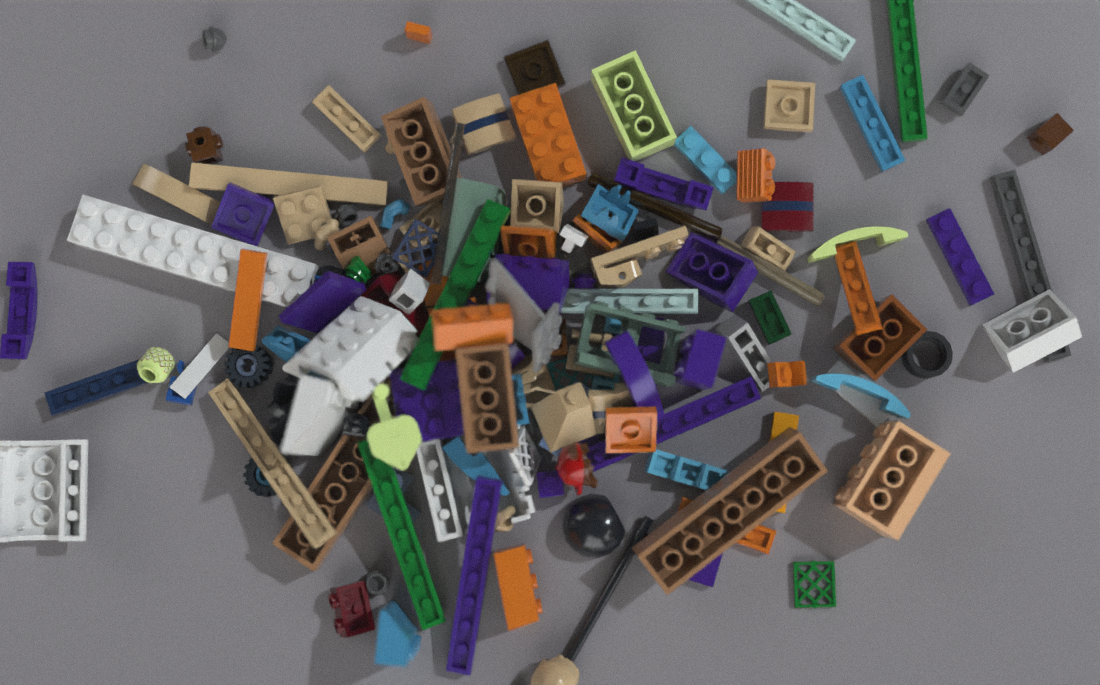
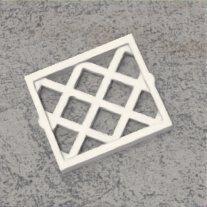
(527, 476)

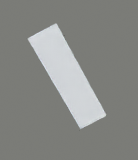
(200, 366)

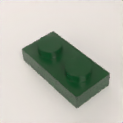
(769, 317)

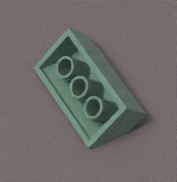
(467, 205)

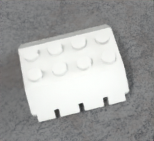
(357, 348)
(43, 490)
(452, 490)

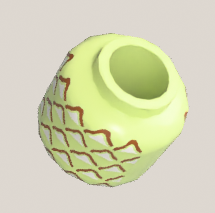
(155, 365)

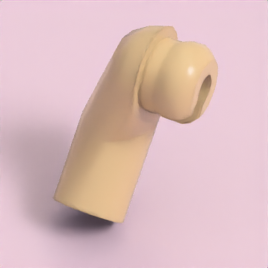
(330, 228)

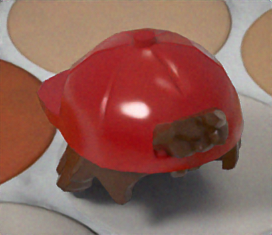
(576, 467)

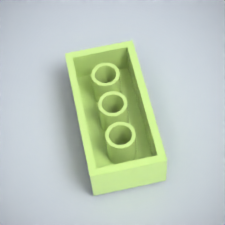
(633, 107)

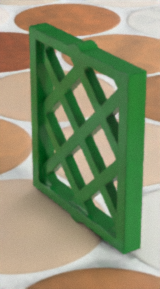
(831, 566)

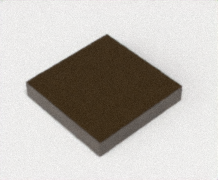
(534, 68)

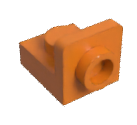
(787, 374)

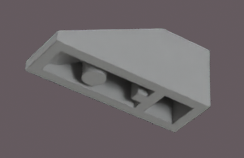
(746, 349)

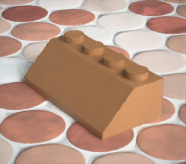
(420, 149)
(487, 398)

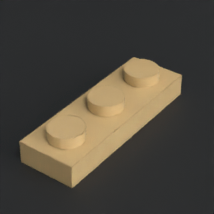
(346, 118)

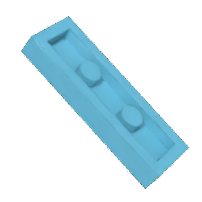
(706, 160)

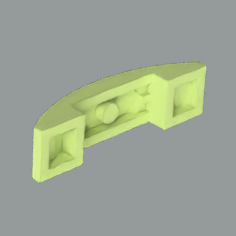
(883, 236)

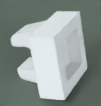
(573, 237)

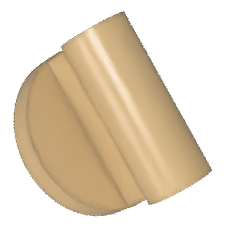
(503, 520)

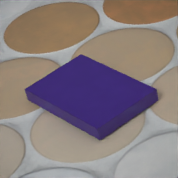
(322, 302)

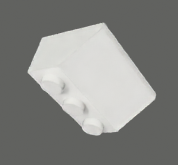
(1032, 330)

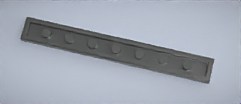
(1022, 241)

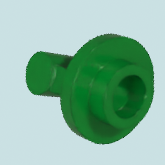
(358, 270)

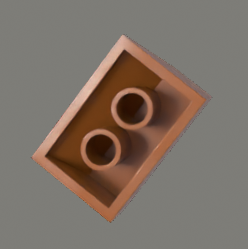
(878, 350)

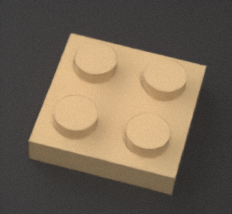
(789, 105)
(302, 213)

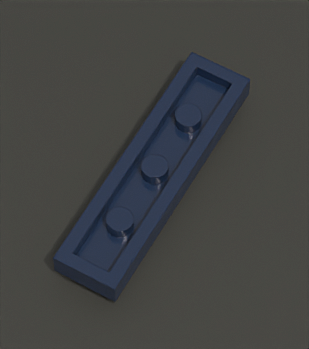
(94, 388)

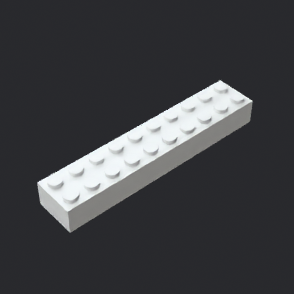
(183, 250)

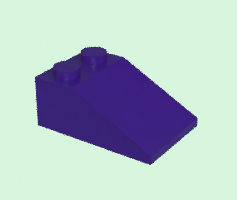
(713, 270)

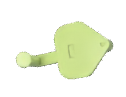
(392, 439)

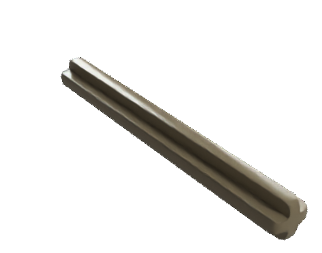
(775, 273)

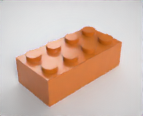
(548, 136)

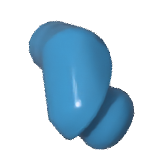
(391, 210)

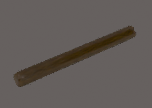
(660, 208)

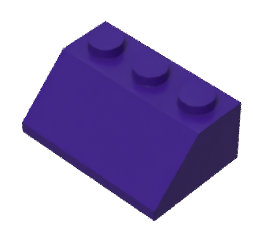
(540, 278)

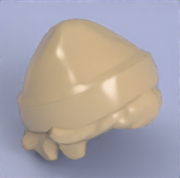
(556, 672)

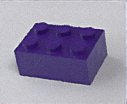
(699, 360)

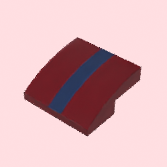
(790, 208)

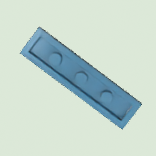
(872, 123)

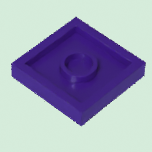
(243, 214)

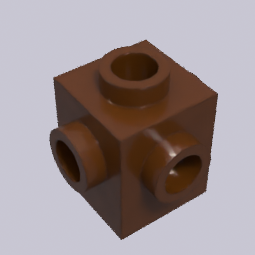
(204, 145)

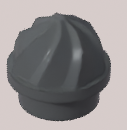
(214, 38)

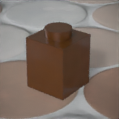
(1049, 134)

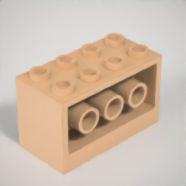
(906, 482)

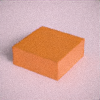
(418, 32)

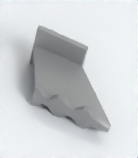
(529, 323)

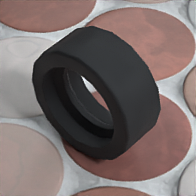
(945, 358)

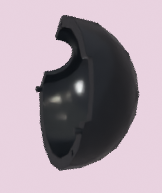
(593, 526)

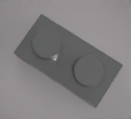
(964, 89)

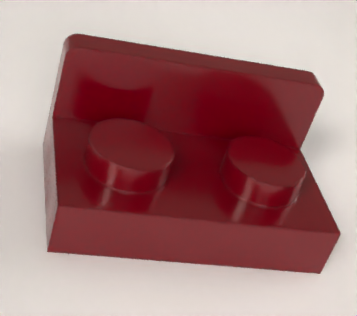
(351, 609)

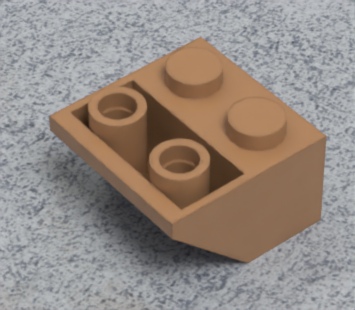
(360, 240)

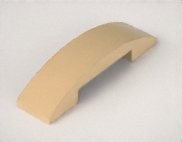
(177, 193)

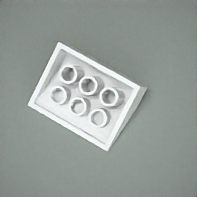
(317, 417)

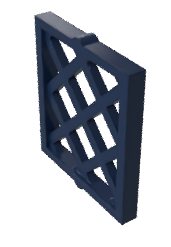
(430, 231)

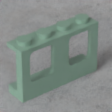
(601, 360)

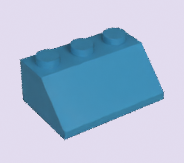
(396, 637)

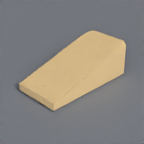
(768, 247)

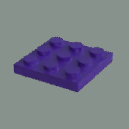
(435, 409)

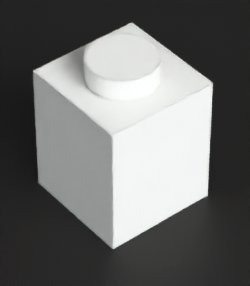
(409, 291)

